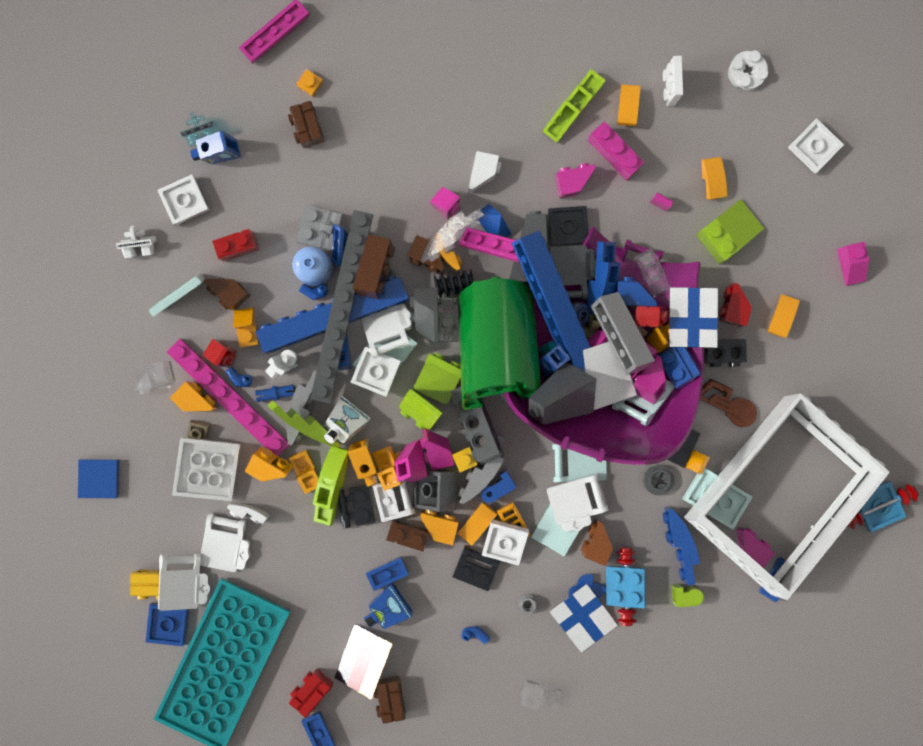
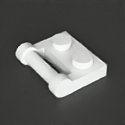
(388, 504)

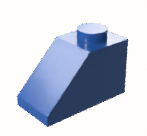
(634, 293)

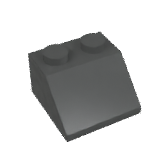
(426, 312)
(436, 491)

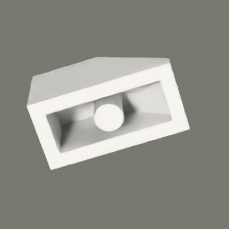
(484, 170)

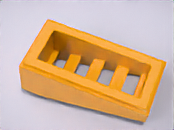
(508, 507)

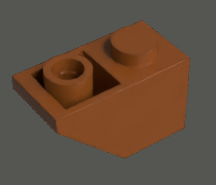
(598, 546)

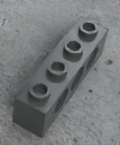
(492, 447)

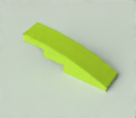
(574, 105)
(308, 427)

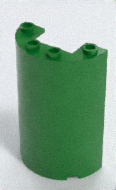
(497, 340)

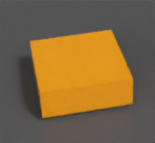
(697, 462)

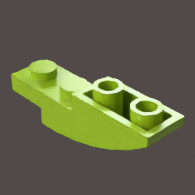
(329, 484)

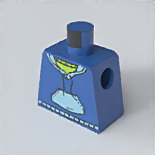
(216, 148)
(388, 608)

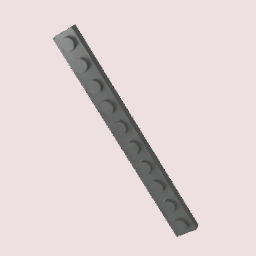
(341, 308)

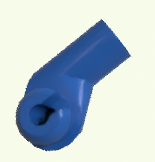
(315, 293)
(239, 380)
(475, 632)

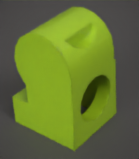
(686, 597)

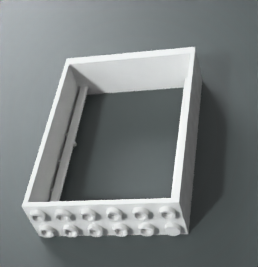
(868, 477)

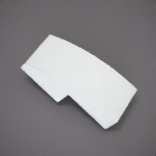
(241, 510)

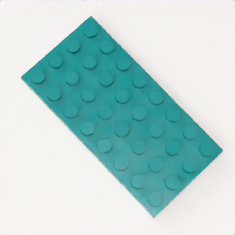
(222, 664)

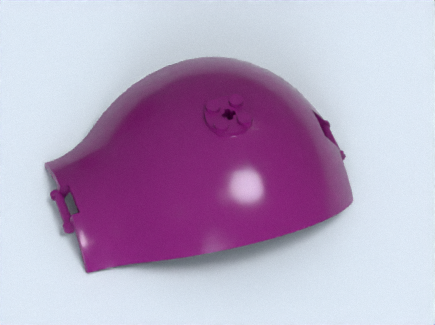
(612, 433)

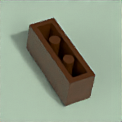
(373, 267)

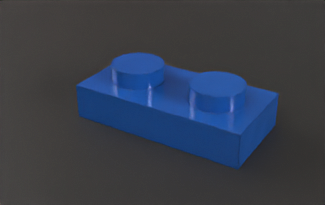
(387, 573)
(317, 730)

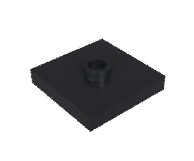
(568, 225)

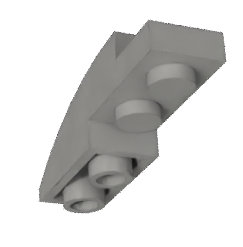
(299, 403)
(480, 478)

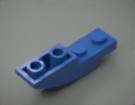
(606, 273)
(680, 537)

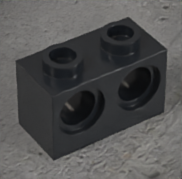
(724, 349)

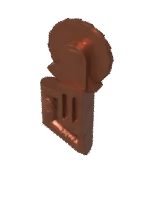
(740, 411)

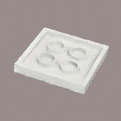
(205, 469)

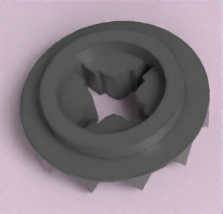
(667, 476)

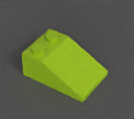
(730, 231)
(420, 409)

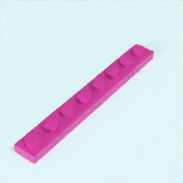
(228, 397)

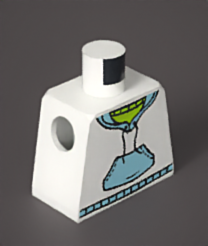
(344, 422)

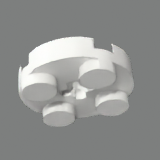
(743, 80)

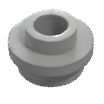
(527, 610)

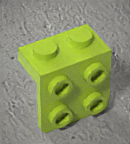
(438, 378)

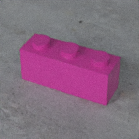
(615, 150)

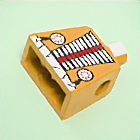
(360, 454)

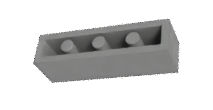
(622, 333)

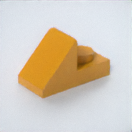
(245, 323)
(660, 338)

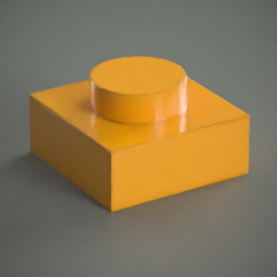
(309, 83)

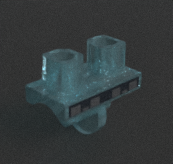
(191, 134)

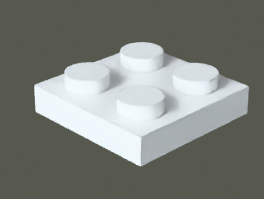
(674, 83)
(815, 146)
(183, 200)
(375, 373)
(505, 542)

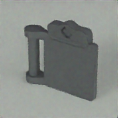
(576, 266)

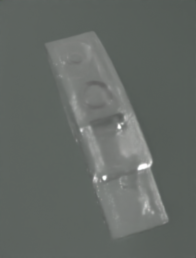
(448, 234)

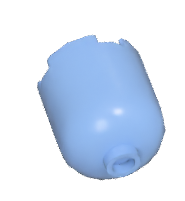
(312, 266)

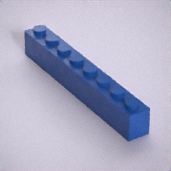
(552, 296)
(314, 322)

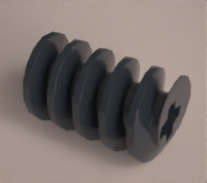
(453, 283)

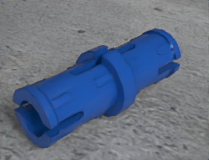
(275, 393)

